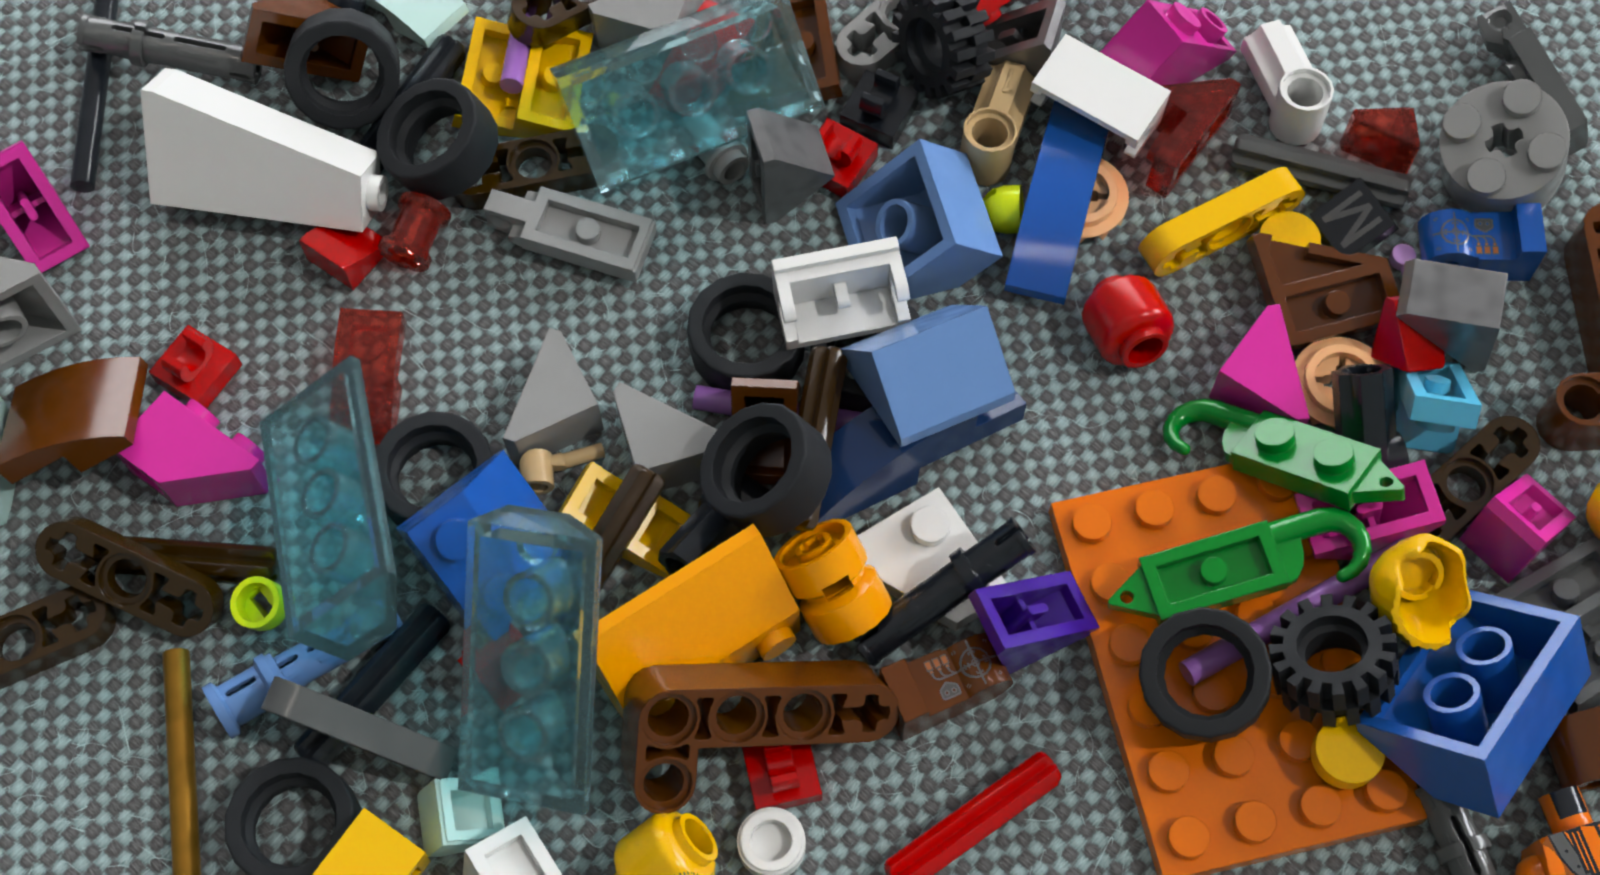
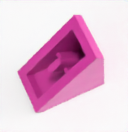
(34, 211)
(1263, 371)
(1384, 520)
(1516, 527)

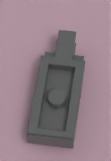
(1526, 59)

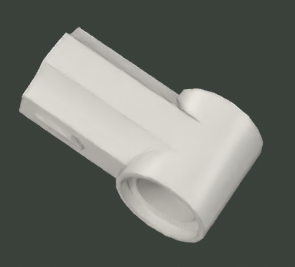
(1291, 86)

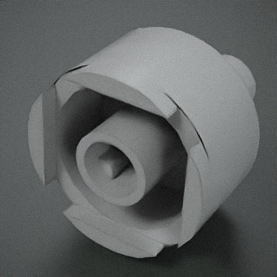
(1509, 116)

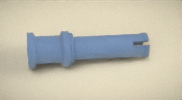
(242, 695)

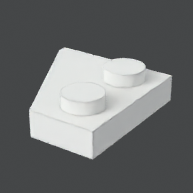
(917, 545)

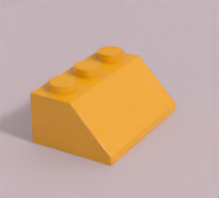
(711, 611)

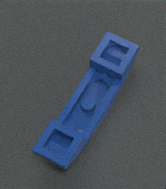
(1056, 206)

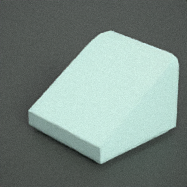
(455, 818)

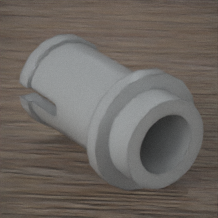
(726, 162)

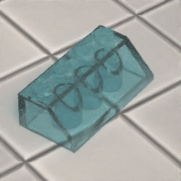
(685, 87)
(330, 516)
(530, 658)

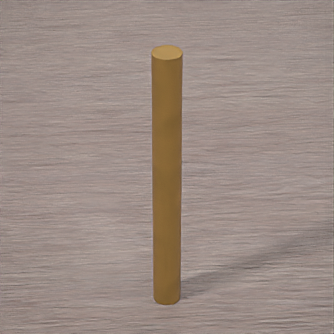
(181, 762)

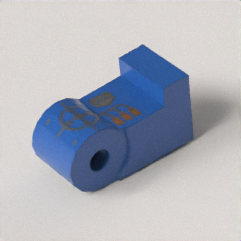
(1486, 240)

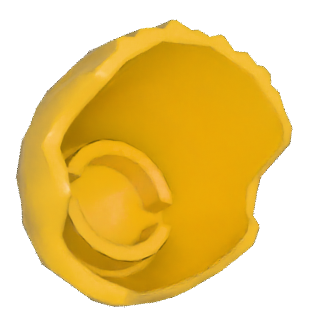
(1421, 589)

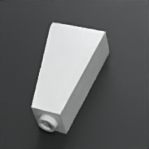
(251, 160)

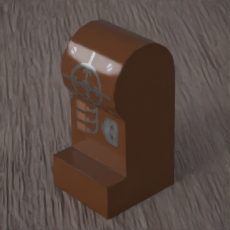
(945, 683)

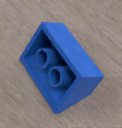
(1485, 704)

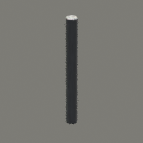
(92, 110)

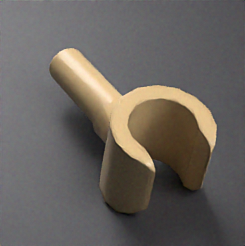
(539, 465)

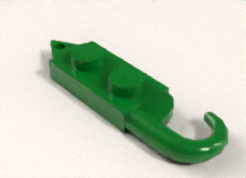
(1291, 454)
(1236, 565)

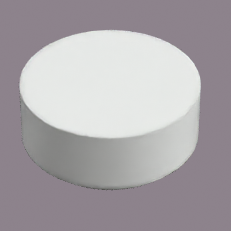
(771, 842)

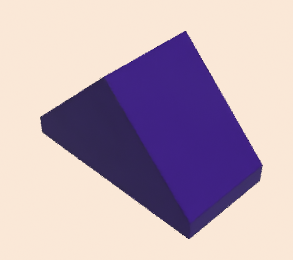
(1033, 617)

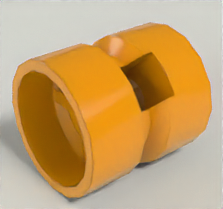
(836, 586)

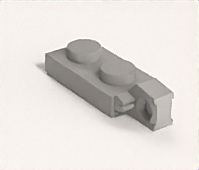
(574, 230)

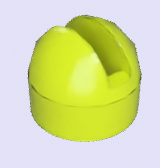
(1005, 208)
(251, 613)

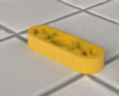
(1220, 221)

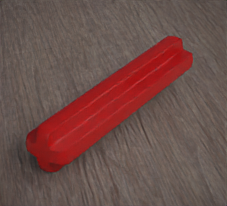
(976, 818)

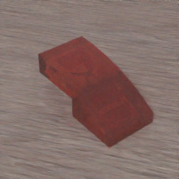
(377, 341)

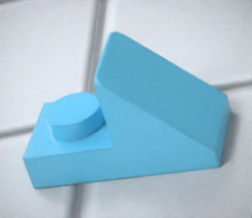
(1434, 407)

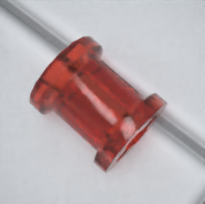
(414, 231)

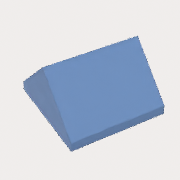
(932, 371)

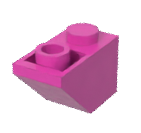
(1170, 43)
(191, 460)

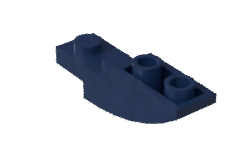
(873, 466)

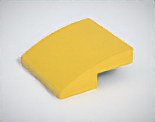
(538, 105)

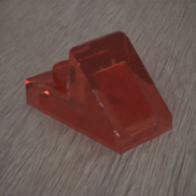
(1187, 126)

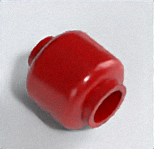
(1128, 320)

